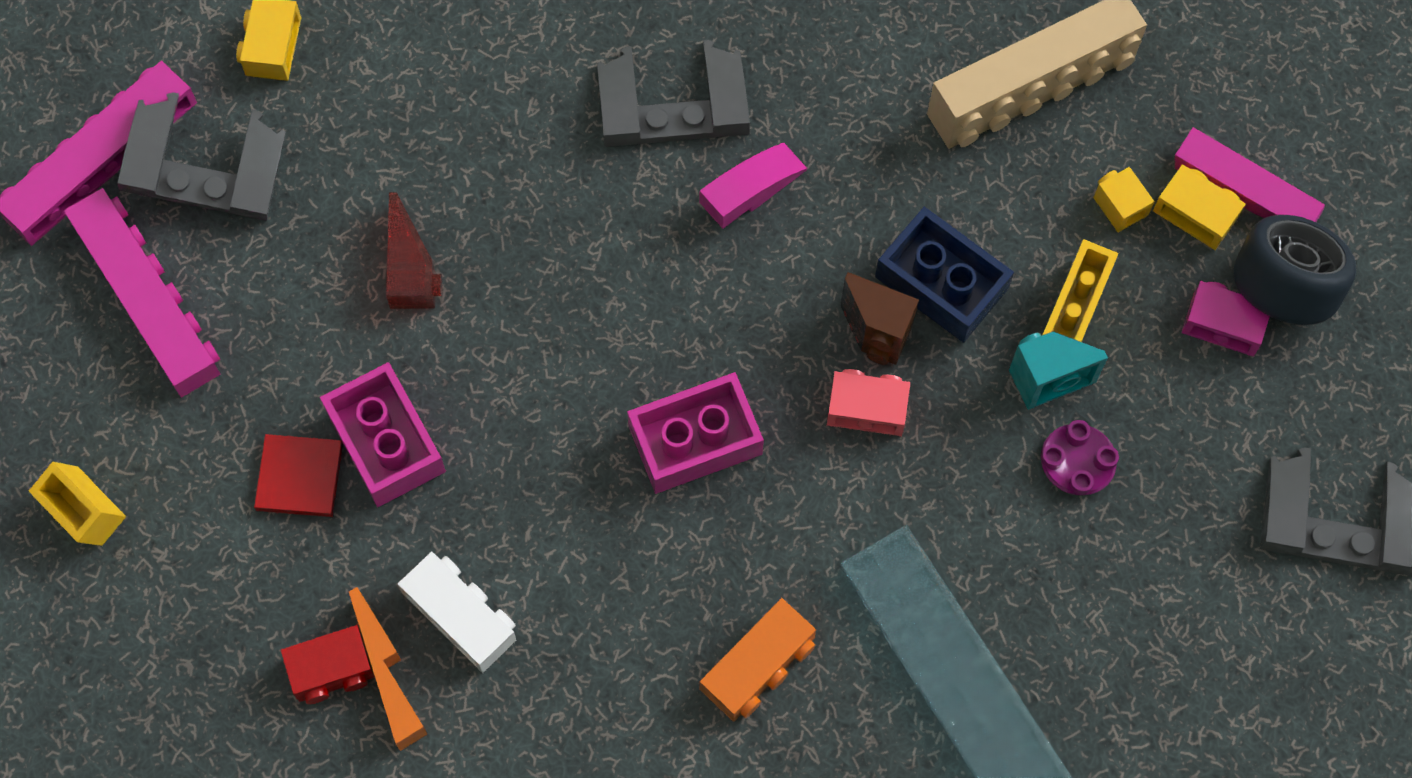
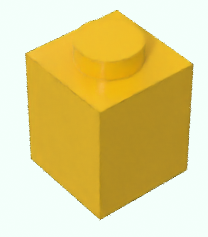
(1123, 198)

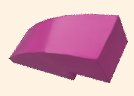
(750, 183)

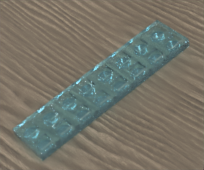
(949, 661)

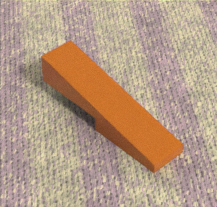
(382, 655)

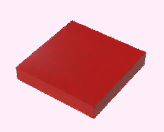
(298, 475)

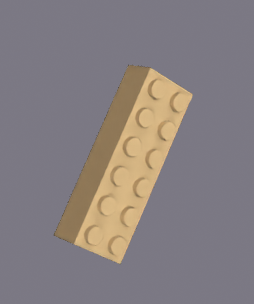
(1035, 71)

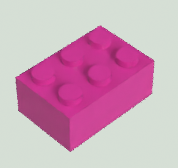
(695, 432)
(383, 434)

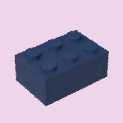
(946, 273)

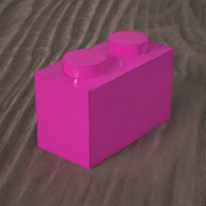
(1225, 319)

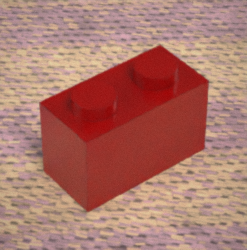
(328, 665)

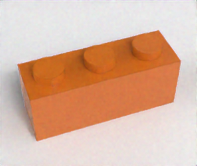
(759, 661)

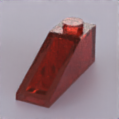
(410, 269)

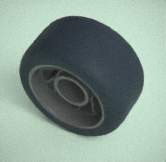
(1294, 269)

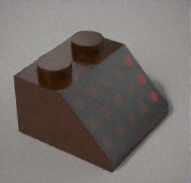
(878, 317)

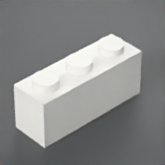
(458, 610)

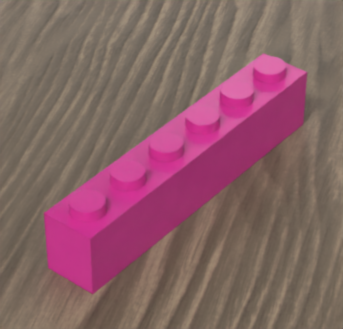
(86, 158)
(142, 291)

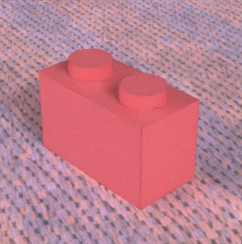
(868, 402)

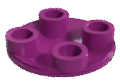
(1079, 459)

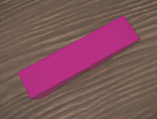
(1255, 186)

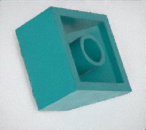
(1054, 367)

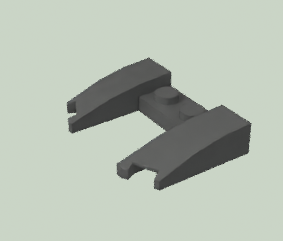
(630, 124)
(150, 175)
(1292, 532)

